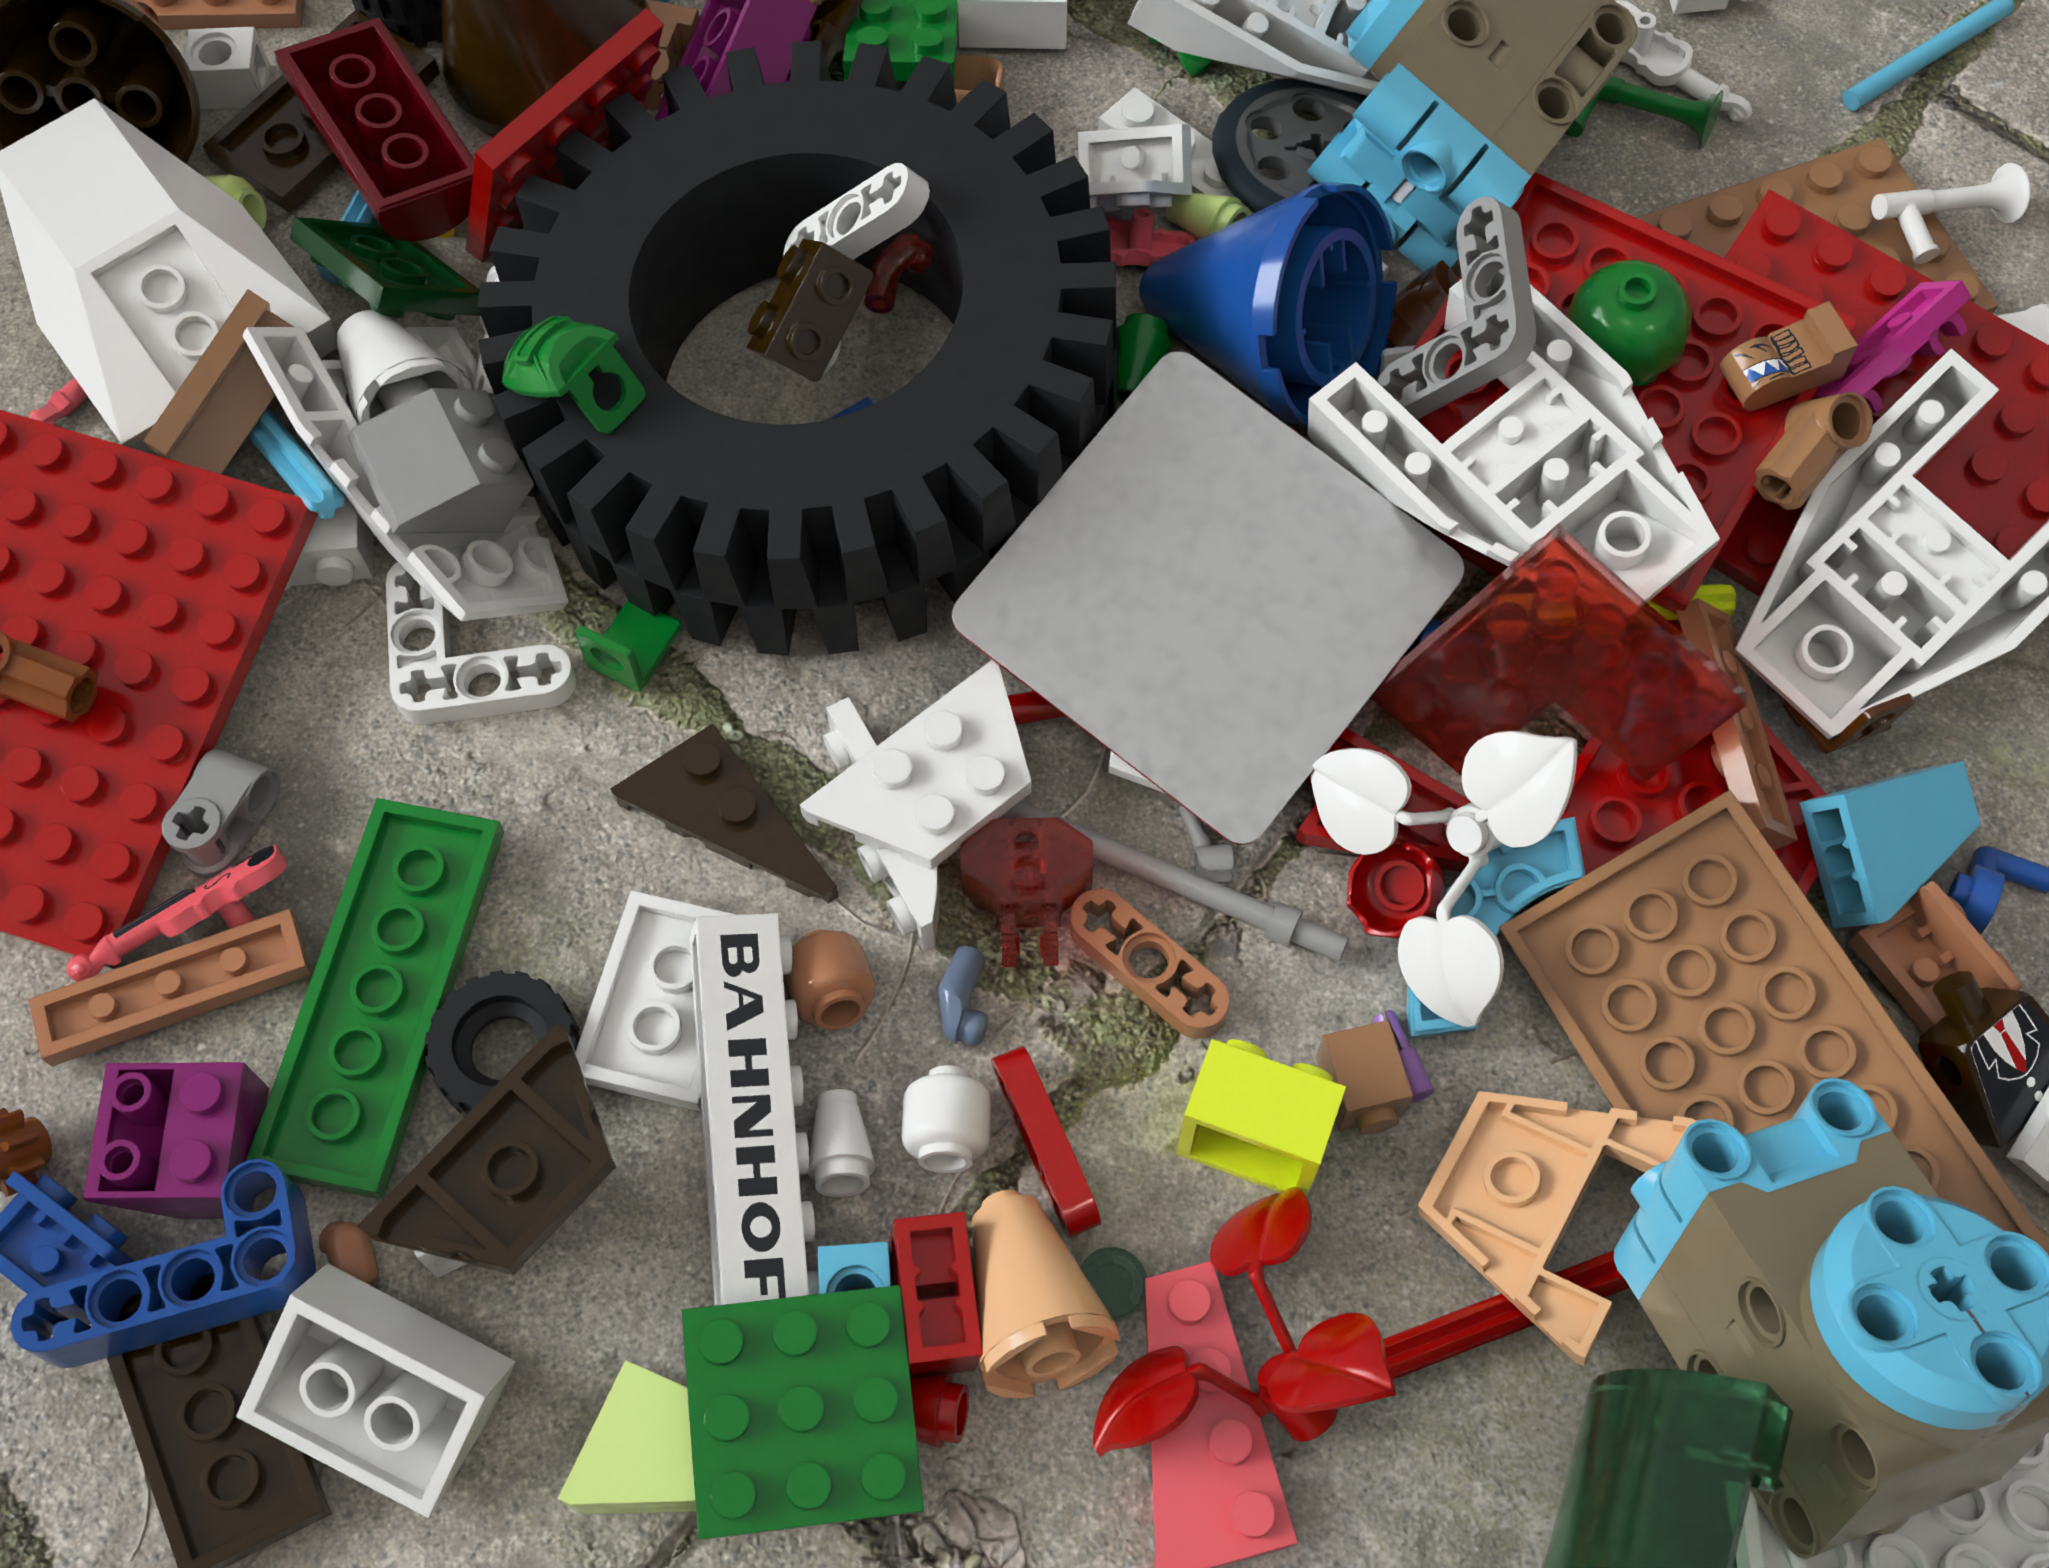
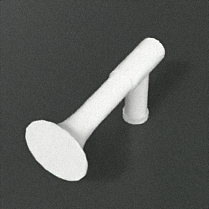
(2006, 196)

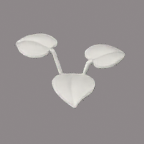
(1516, 799)

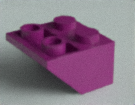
(172, 1135)

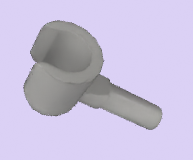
(1210, 860)

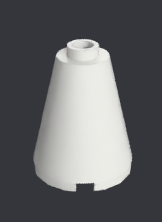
(389, 365)

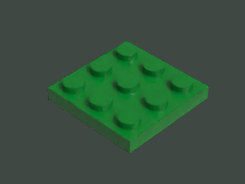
(800, 1412)

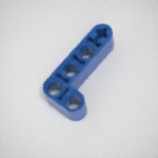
(170, 1277)

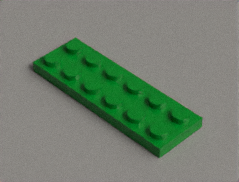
(372, 998)

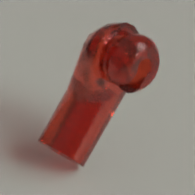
(901, 253)

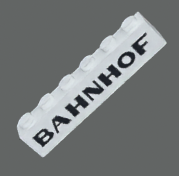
(749, 1109)

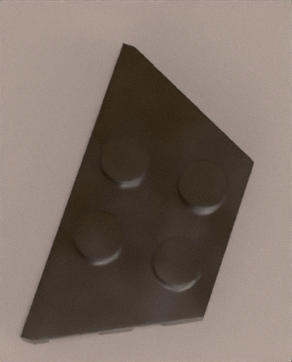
(504, 1169)

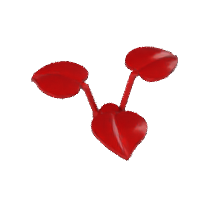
(1334, 1367)

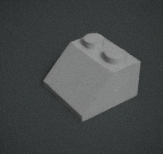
(443, 464)

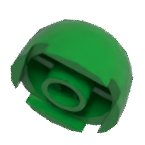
(1634, 316)

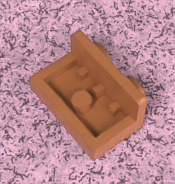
(1925, 945)

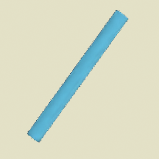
(1926, 53)

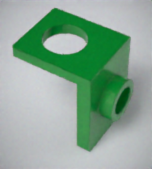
(630, 645)

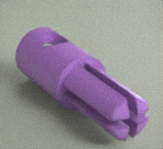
(1416, 1074)

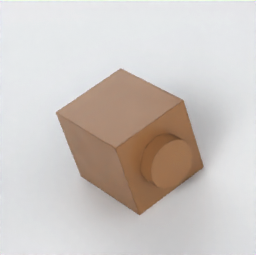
(1373, 1074)

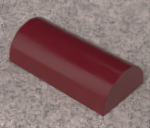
(383, 128)

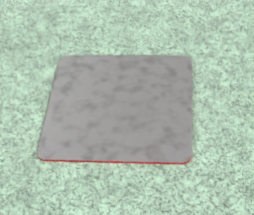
(1208, 596)

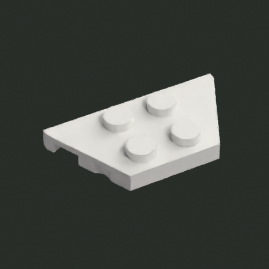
(933, 776)

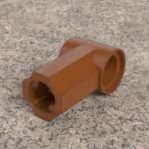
(45, 680)

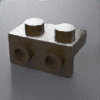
(808, 308)

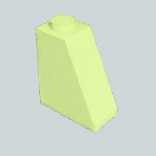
(636, 1450)

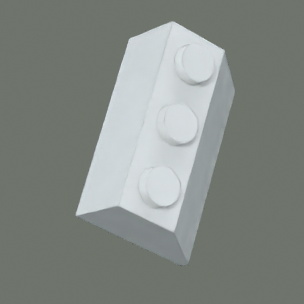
(374, 1388)

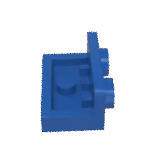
(48, 1242)

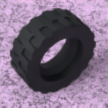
(474, 1008)

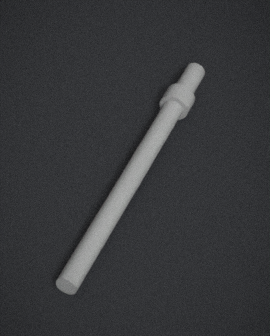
(1281, 923)

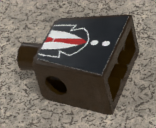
(1988, 1056)

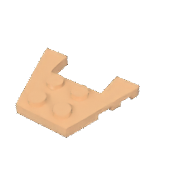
(1515, 1188)

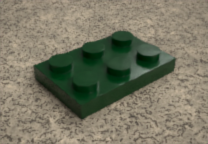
(385, 270)

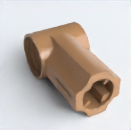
(1812, 443)

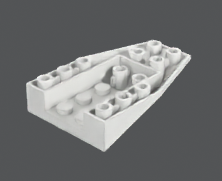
(136, 262)

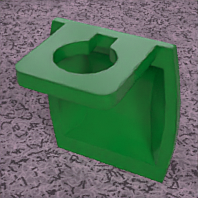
(557, 360)

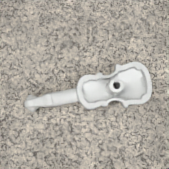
(1668, 62)

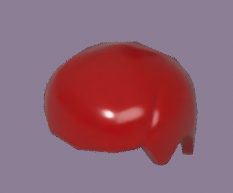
(1394, 888)

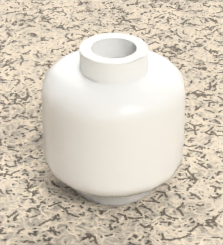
(946, 1120)

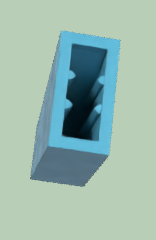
(1887, 839)

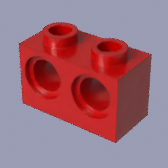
(937, 1293)

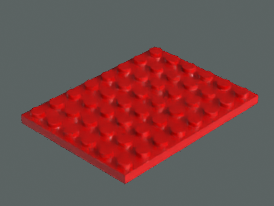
(166, 594)

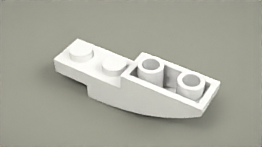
(912, 886)

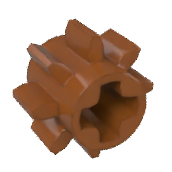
(23, 1147)

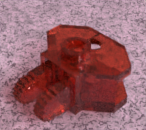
(1027, 880)

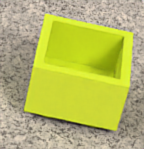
(1259, 1117)

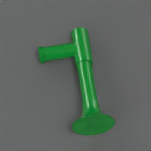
(1697, 114)

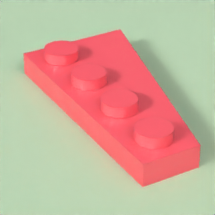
(1214, 1472)

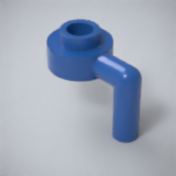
(1983, 886)

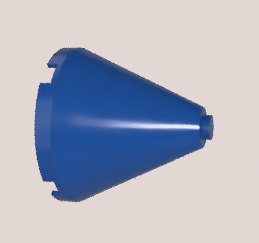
(1284, 295)

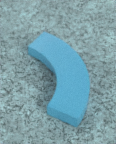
(1499, 892)

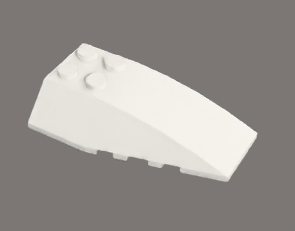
(464, 572)

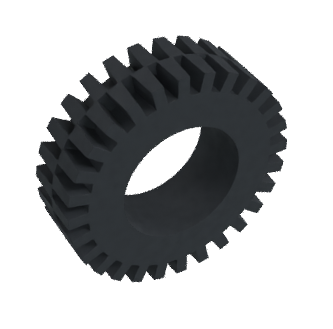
(841, 505)

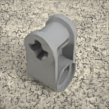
(221, 804)

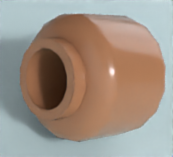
(830, 979)

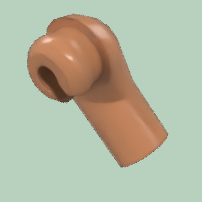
(349, 1250)

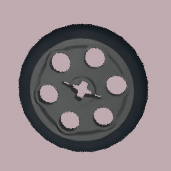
(1299, 142)

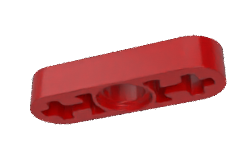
(1046, 1142)

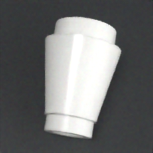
(840, 1146)

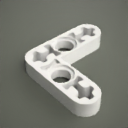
(879, 208)
(437, 667)

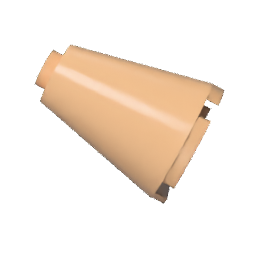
(1034, 1302)

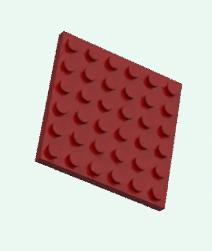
(1691, 403)

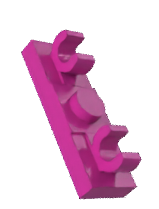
(1900, 333)

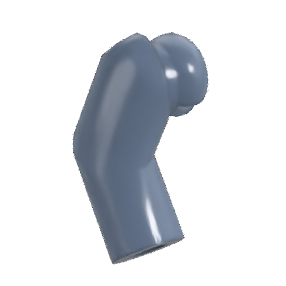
(954, 993)

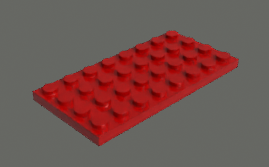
(1999, 462)

